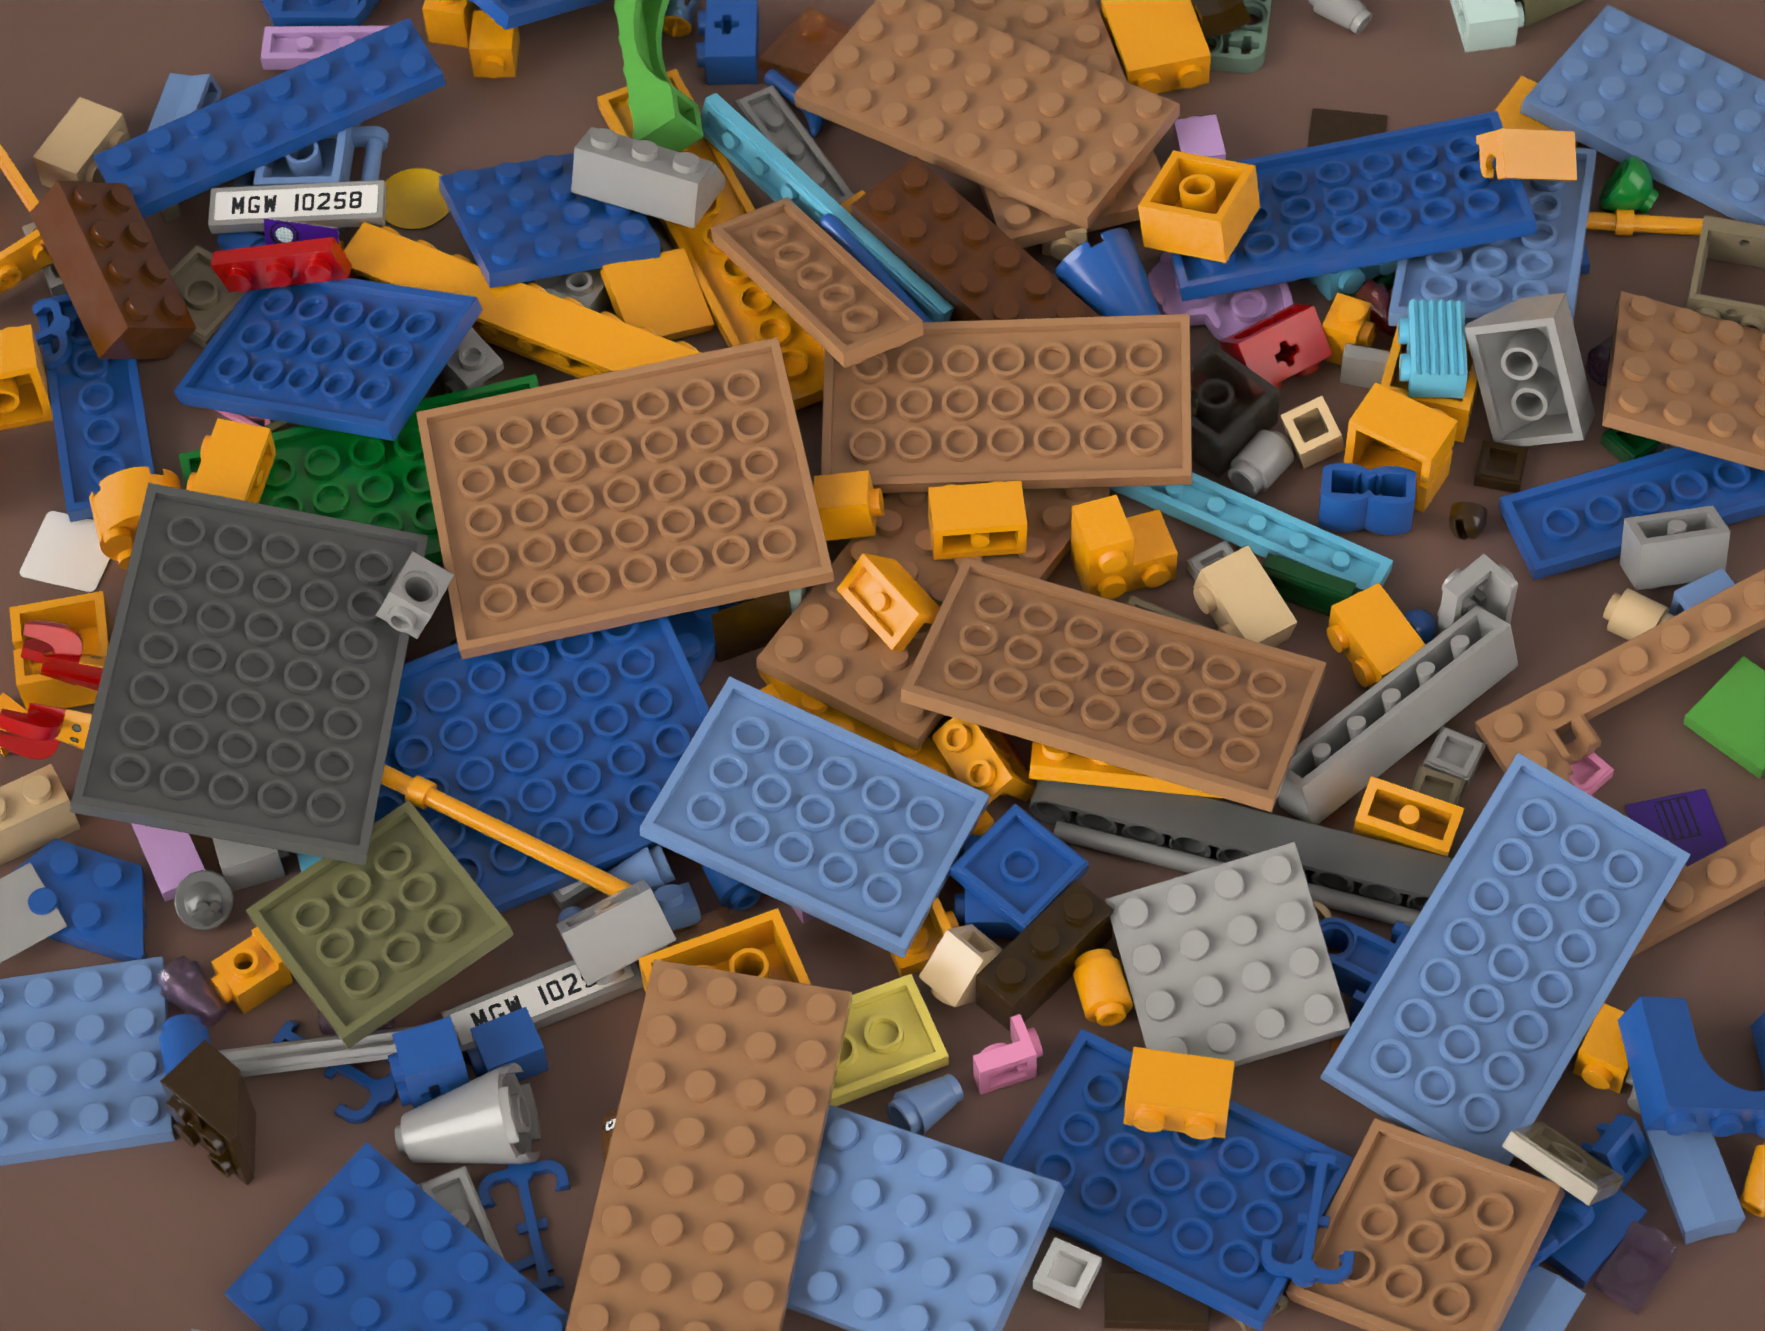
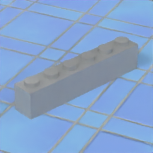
(1397, 714)

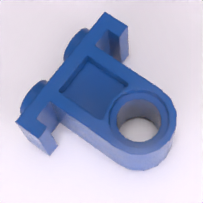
(1362, 957)

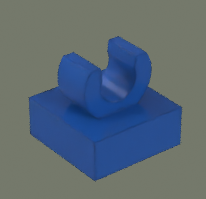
(1620, 1146)

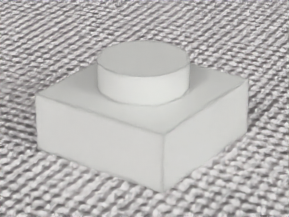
(1067, 1273)

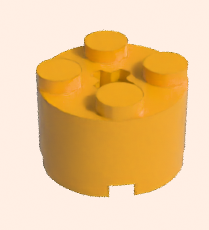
(119, 508)

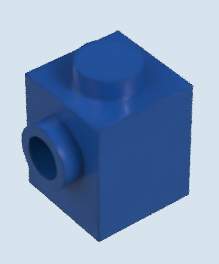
(508, 1041)

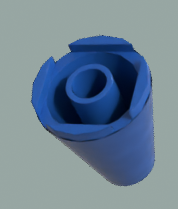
(1109, 276)

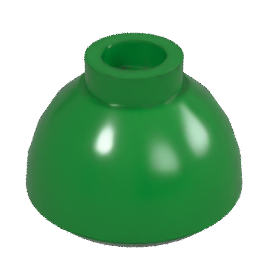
(1629, 187)

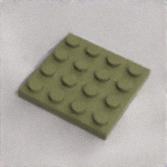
(380, 931)

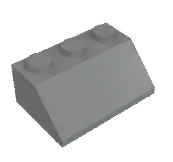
(645, 177)
(1531, 372)

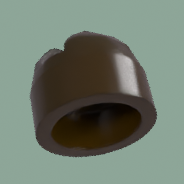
(1467, 520)

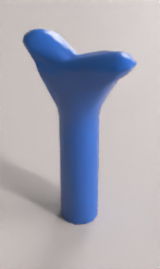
(787, 89)

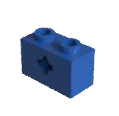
(730, 42)
(427, 1062)

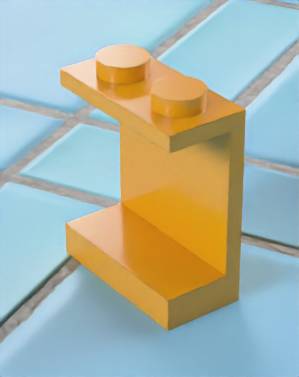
(1158, 43)

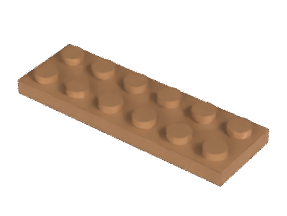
(817, 282)

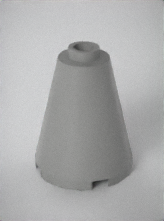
(475, 1123)

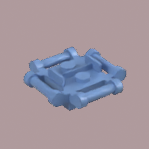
(324, 161)

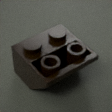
(213, 1110)

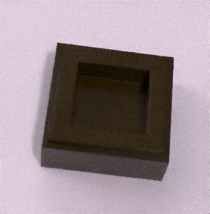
(1501, 466)

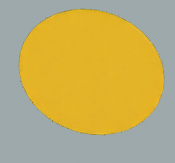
(414, 199)

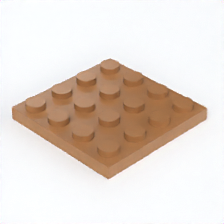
(1687, 380)
(1432, 1236)

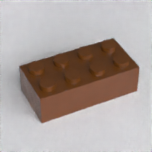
(112, 270)

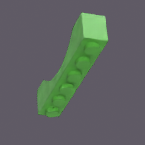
(656, 106)

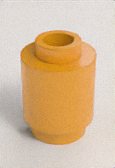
(1102, 987)

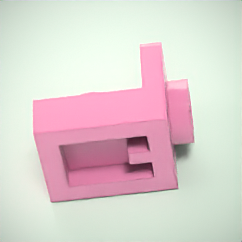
(1008, 1064)

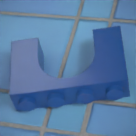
(1674, 1081)

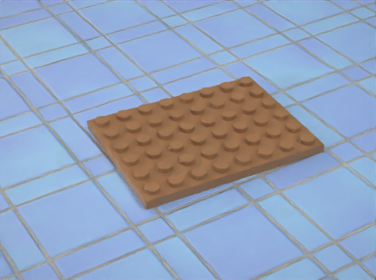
(622, 498)

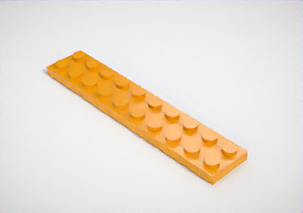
(734, 300)

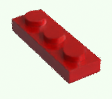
(281, 264)

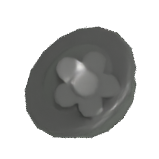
(204, 900)

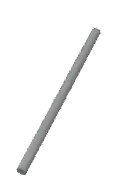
(1192, 863)

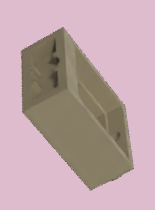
(1722, 241)

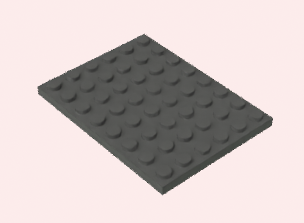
(249, 677)

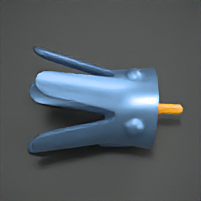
(679, 18)

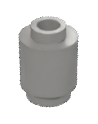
(1260, 462)

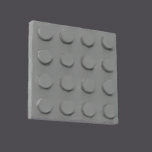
(1230, 960)

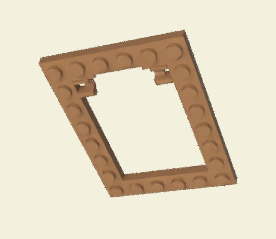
(1567, 703)

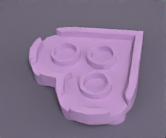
(1220, 313)

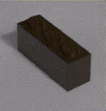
(1043, 955)

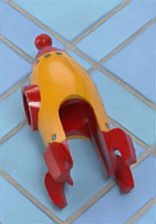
(43, 727)

